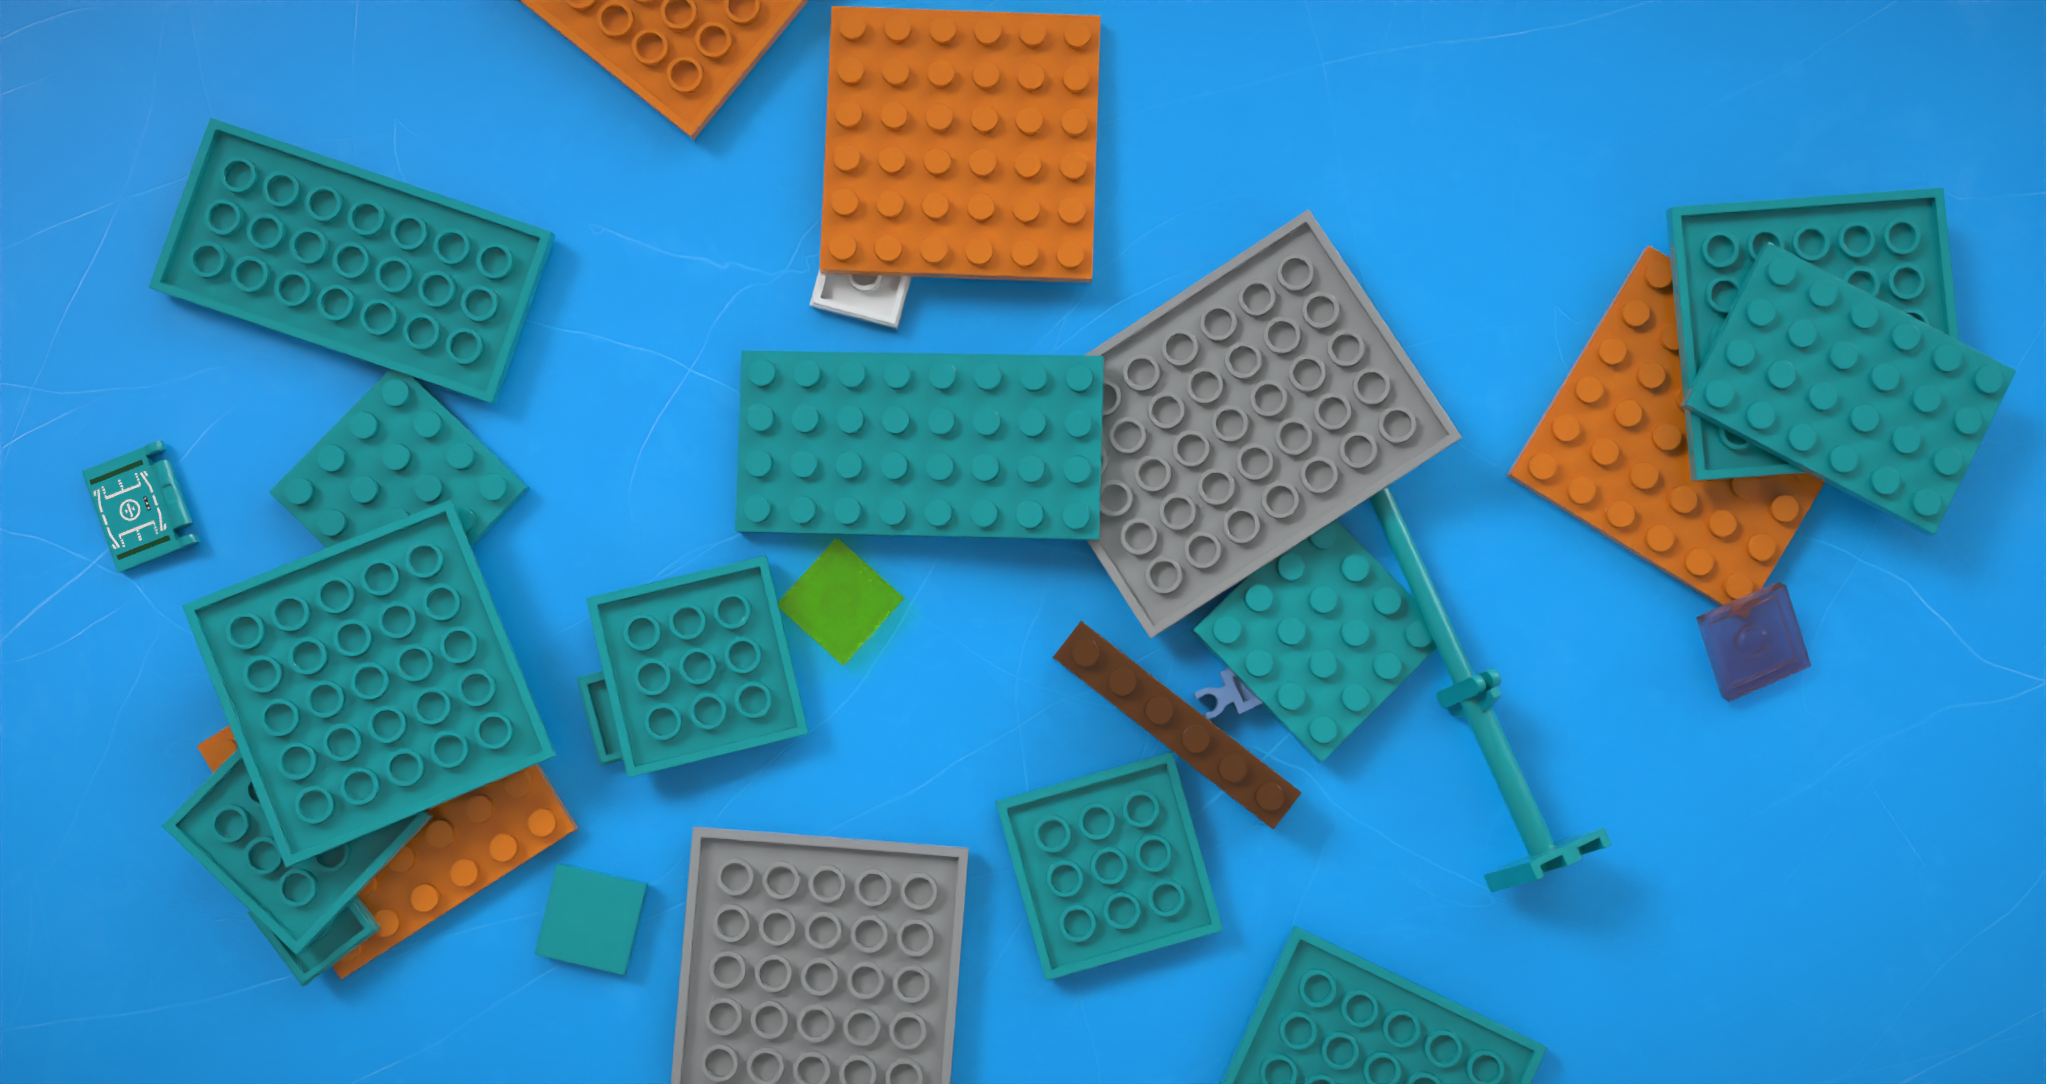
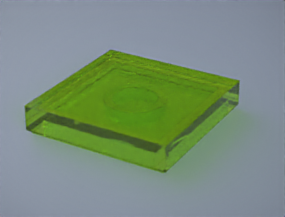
(840, 601)

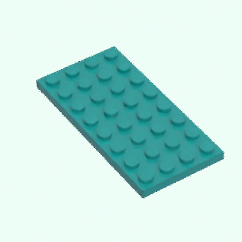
(352, 261)
(920, 444)

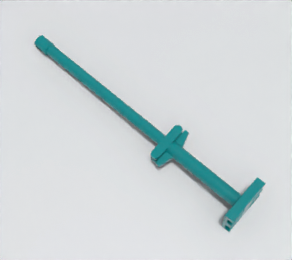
(1473, 698)

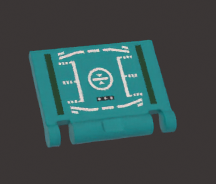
(139, 507)

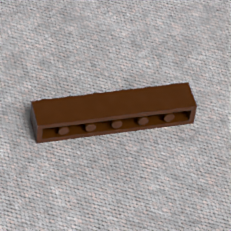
(1176, 725)

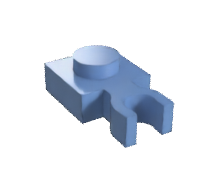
(1231, 692)

